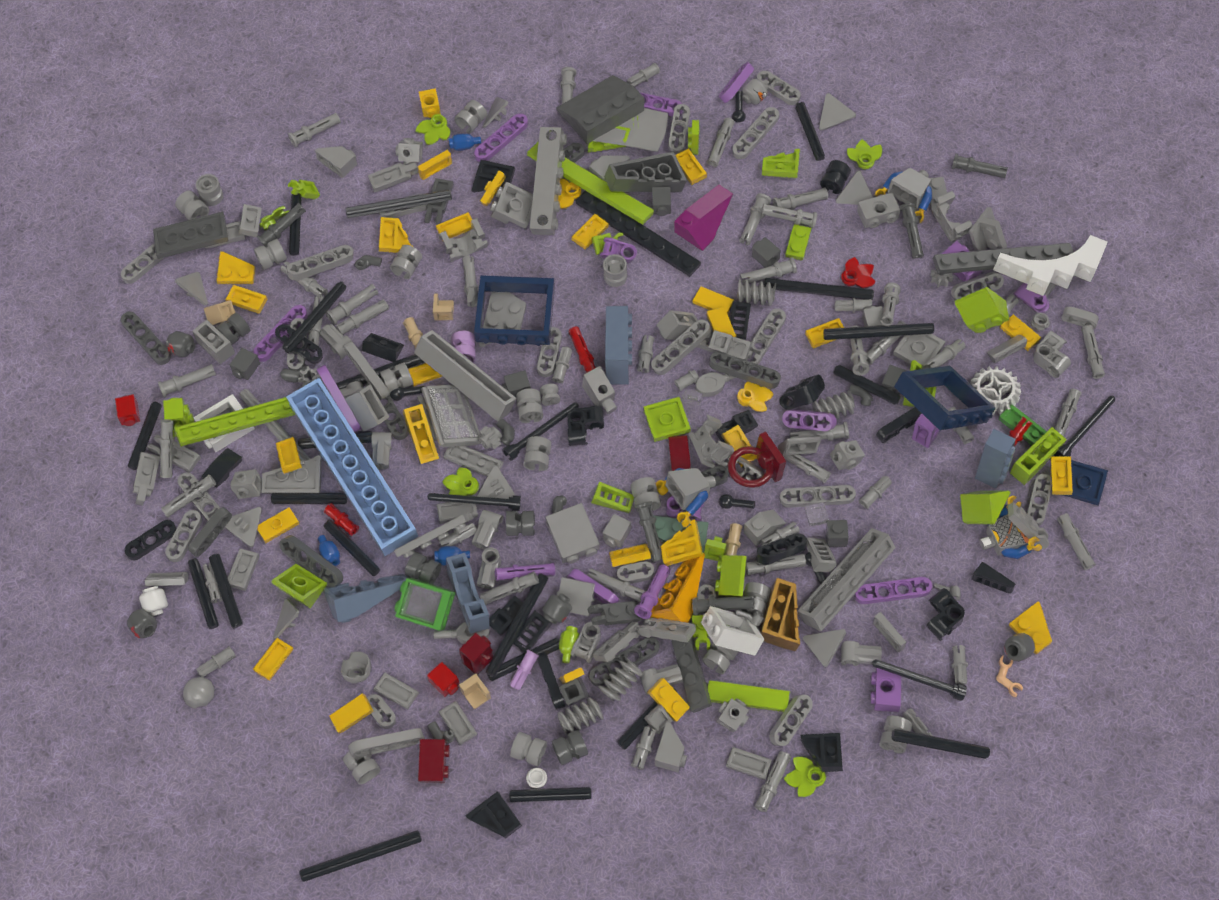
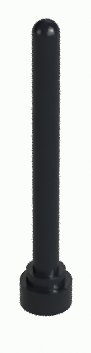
(513, 450)
(1065, 450)
(512, 503)
(957, 691)

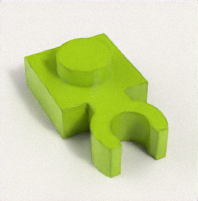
(305, 188)
(598, 241)
(700, 632)

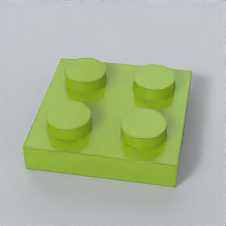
(666, 419)

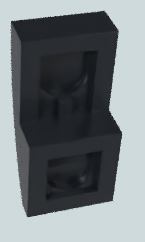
(743, 419)
(223, 466)
(503, 618)

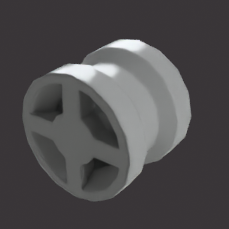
(549, 394)

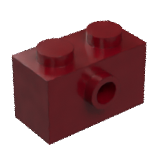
(476, 653)
(433, 761)

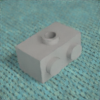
(367, 407)

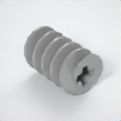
(756, 292)
(835, 405)
(621, 680)
(579, 715)

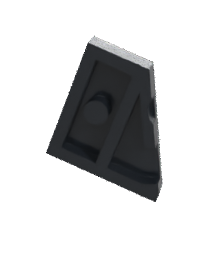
(487, 171)
(824, 750)
(495, 816)

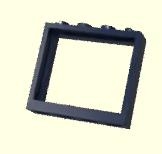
(515, 285)
(912, 387)

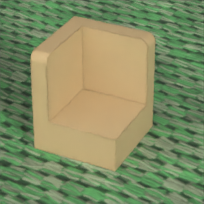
(443, 309)
(219, 312)
(475, 691)

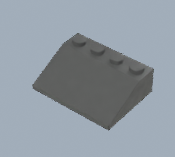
(602, 108)

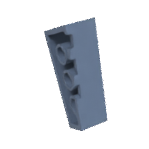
(618, 344)
(996, 459)

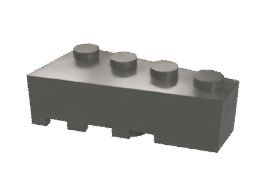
(645, 173)

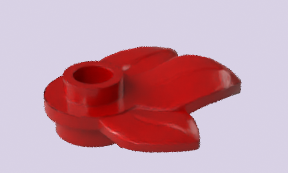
(860, 273)

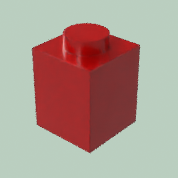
(127, 410)
(443, 679)

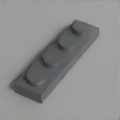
(692, 675)

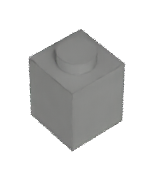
(872, 316)
(616, 531)

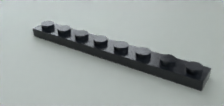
(639, 234)

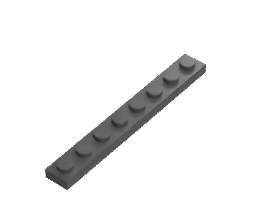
(987, 258)

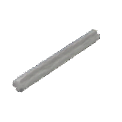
(273, 426)

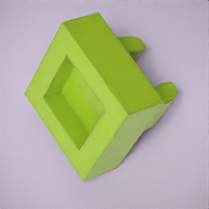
(715, 549)

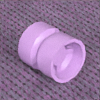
(465, 343)

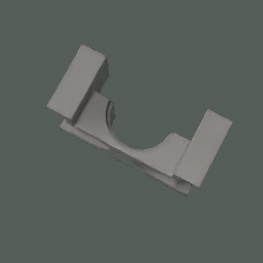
(952, 230)
(465, 244)
(706, 447)

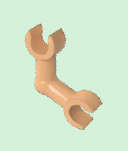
(1001, 678)

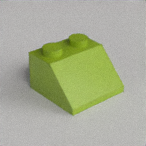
(982, 310)
(732, 576)

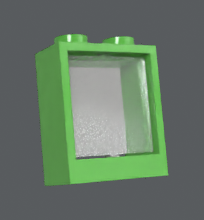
(424, 604)

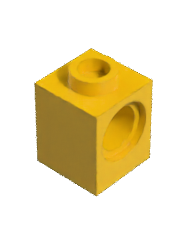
(429, 102)

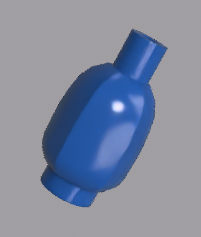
(463, 142)
(328, 550)
(448, 551)

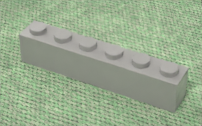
(465, 375)

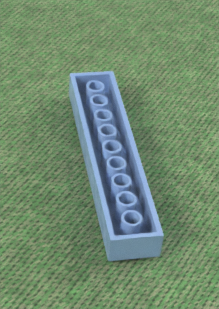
(352, 467)

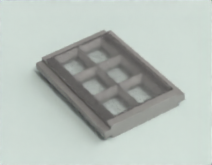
(451, 416)

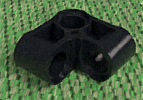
(804, 393)
(589, 417)
(943, 622)

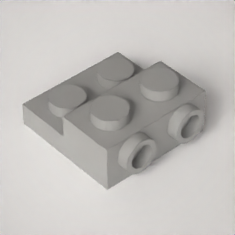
(512, 205)

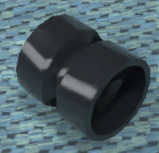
(835, 176)

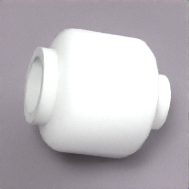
(153, 600)

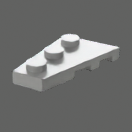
(298, 481)

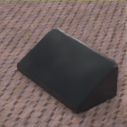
(382, 347)

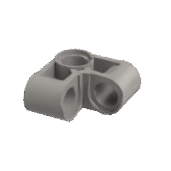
(1052, 361)

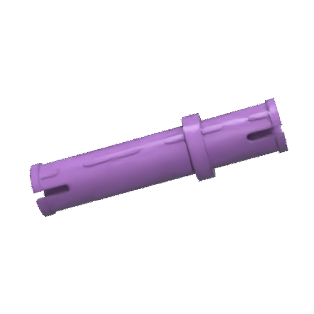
(519, 571)

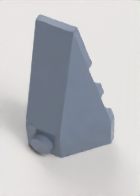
(352, 601)

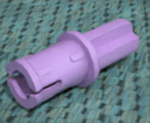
(523, 669)

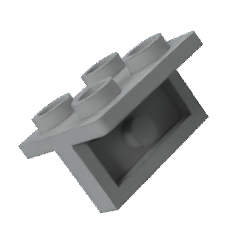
(987, 232)

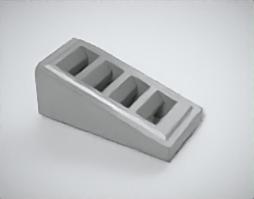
(818, 564)

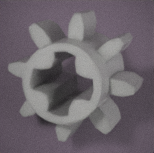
(941, 280)
(308, 373)
(490, 437)

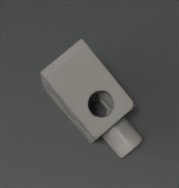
(591, 383)

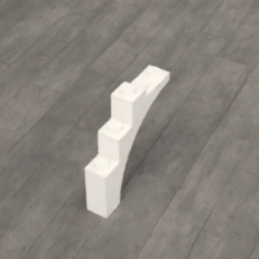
(1057, 271)

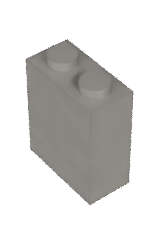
(572, 533)

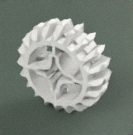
(1001, 383)

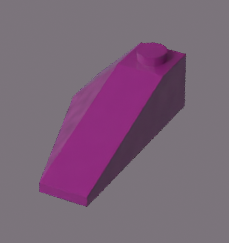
(702, 219)

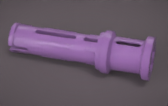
(650, 597)

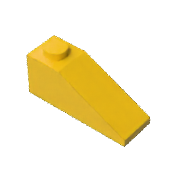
(420, 433)

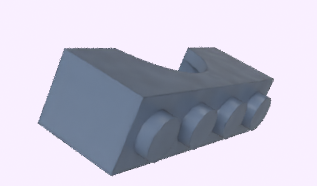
(471, 605)

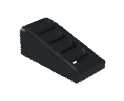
(740, 306)
(990, 577)
(536, 636)

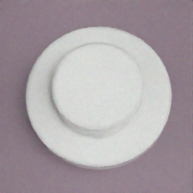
(536, 778)

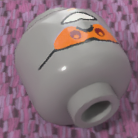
(754, 91)

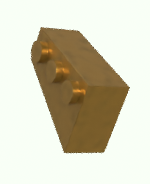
(780, 618)

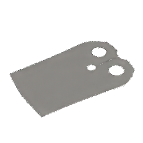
(646, 133)

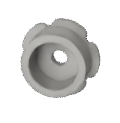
(1040, 317)

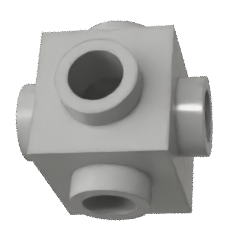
(414, 147)
(847, 455)
(246, 484)
(726, 718)

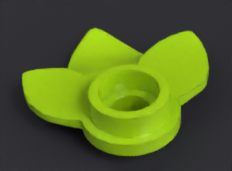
(434, 131)
(865, 152)
(271, 219)
(458, 483)
(802, 778)

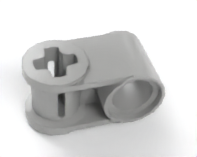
(586, 645)

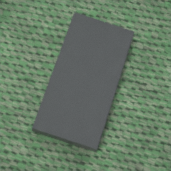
(190, 235)

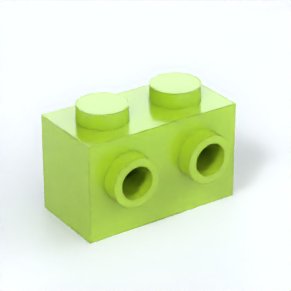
(178, 412)

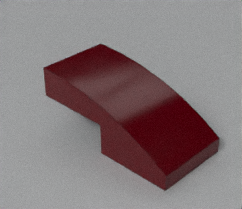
(679, 452)

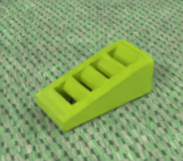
(603, 501)

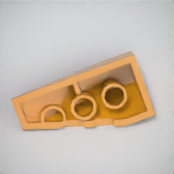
(679, 593)

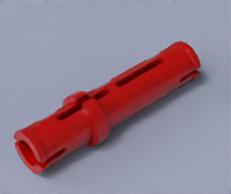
(585, 358)

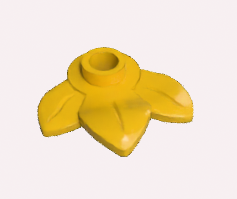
(567, 198)
(757, 396)

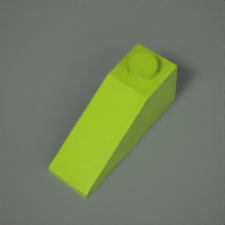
(1037, 456)

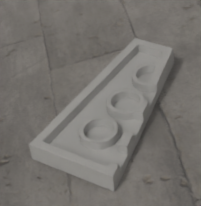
(440, 533)

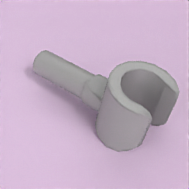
(954, 590)
(756, 619)

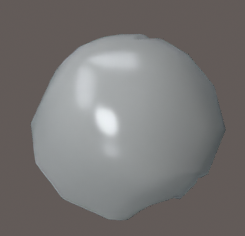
(350, 665)
(198, 692)

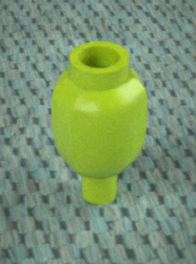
(567, 641)

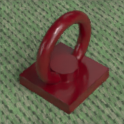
(768, 458)

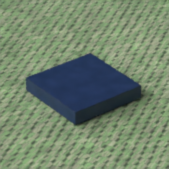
(1087, 482)

